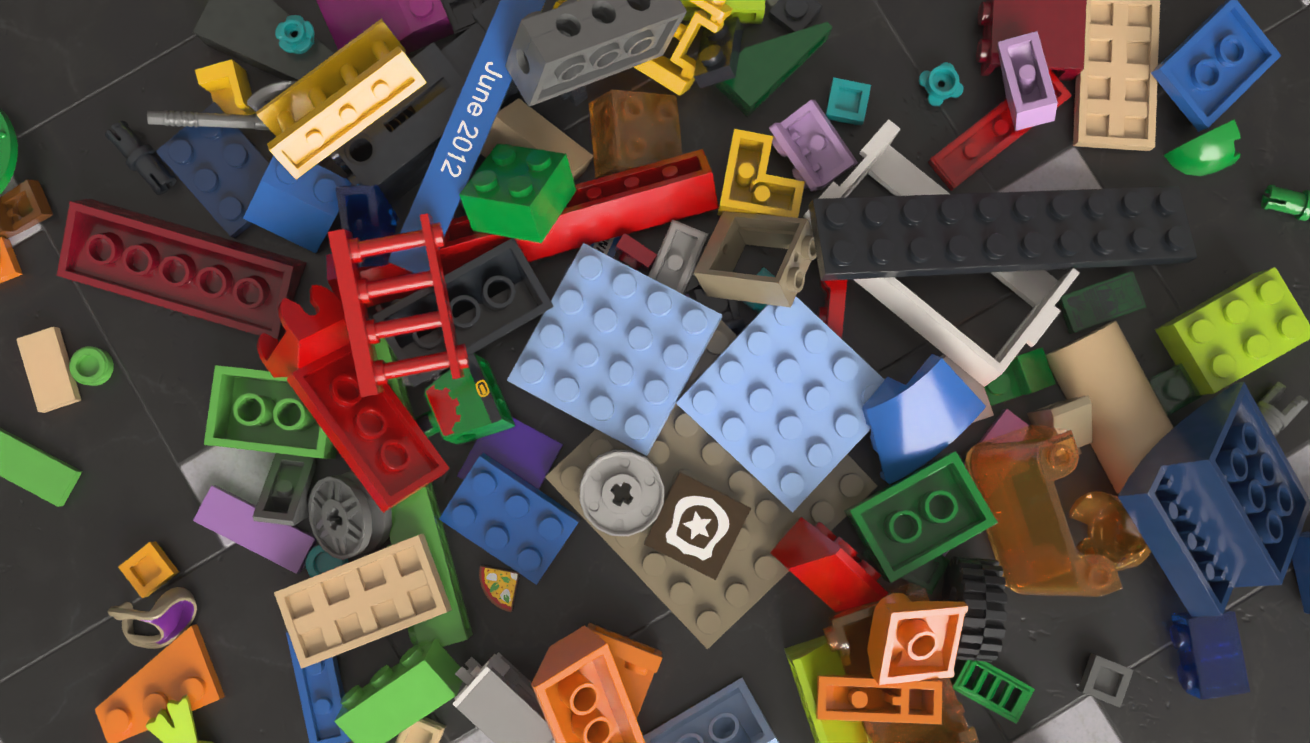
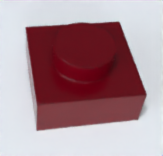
(634, 253)

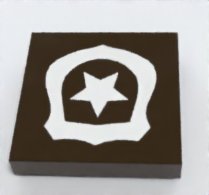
(697, 526)

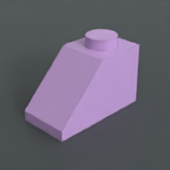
(1027, 81)

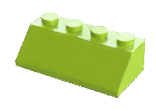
(807, 662)

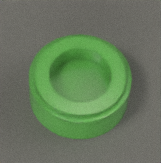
(91, 366)

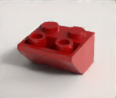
(828, 566)

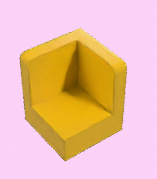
(228, 86)

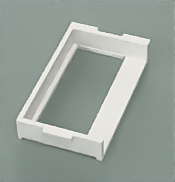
(1034, 286)

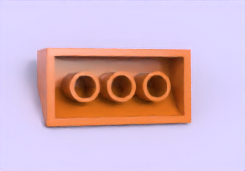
(584, 692)

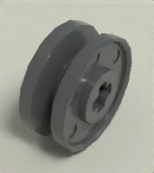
(347, 517)

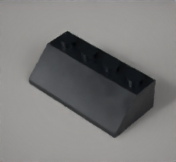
(485, 300)

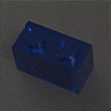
(1209, 655)

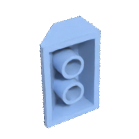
(721, 718)

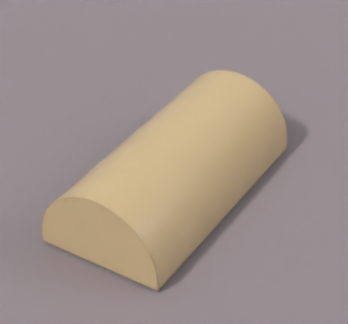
(1124, 405)

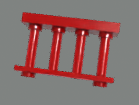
(367, 332)

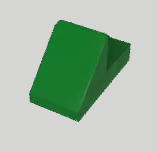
(1022, 377)

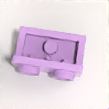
(812, 146)

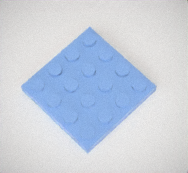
(615, 349)
(785, 400)

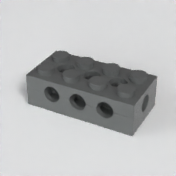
(588, 43)

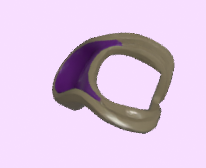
(170, 615)

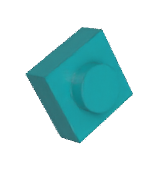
(847, 101)

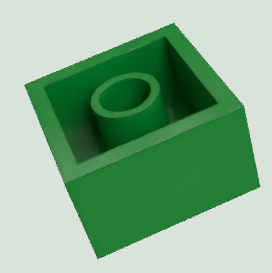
(518, 192)

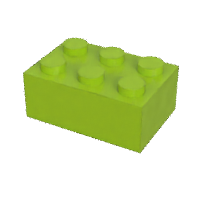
(1236, 331)

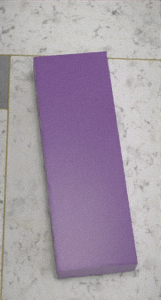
(233, 519)

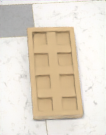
(1116, 87)
(362, 601)

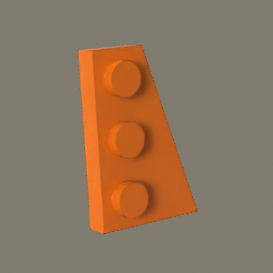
(174, 673)

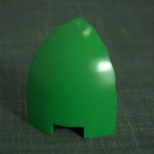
(1207, 152)

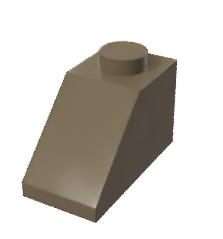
(1068, 414)

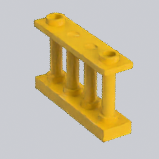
(339, 99)

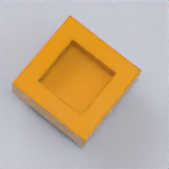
(148, 569)

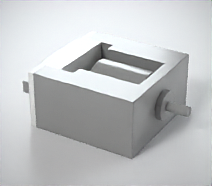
(501, 702)

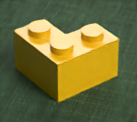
(749, 187)

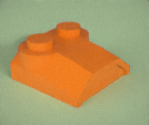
(914, 639)

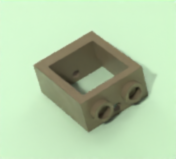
(741, 229)

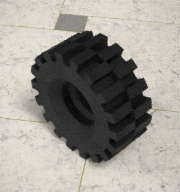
(982, 588)

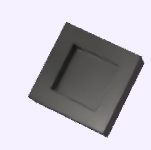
(1105, 680)

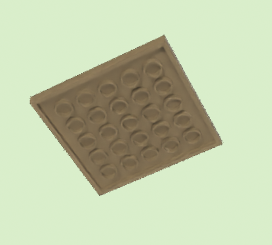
(750, 571)

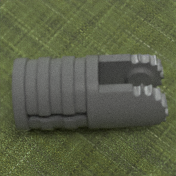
(1275, 419)

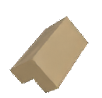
(526, 128)

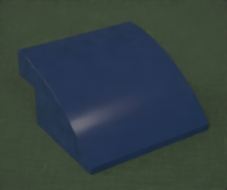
(1218, 503)

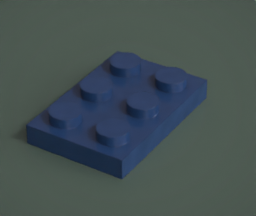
(218, 169)

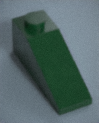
(769, 64)

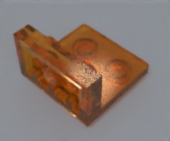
(633, 130)

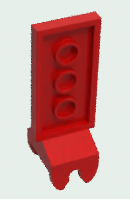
(369, 431)

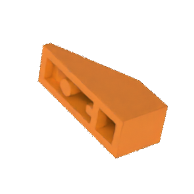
(862, 699)

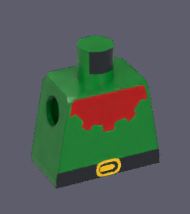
(466, 406)

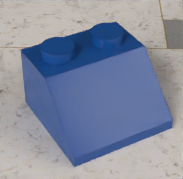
(296, 208)

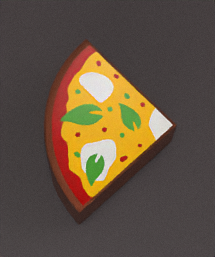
(499, 586)

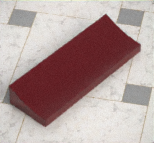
(177, 267)

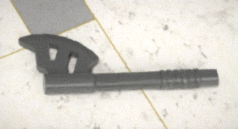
(255, 101)

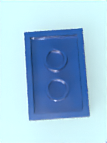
(1216, 64)
(509, 518)

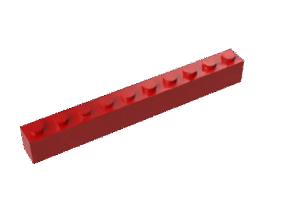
(595, 213)

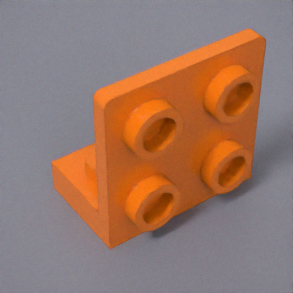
(634, 663)

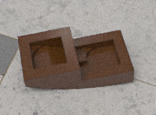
(23, 208)

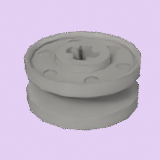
(629, 515)

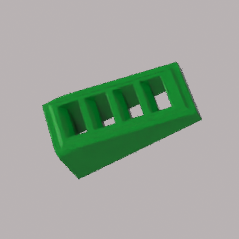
(963, 671)

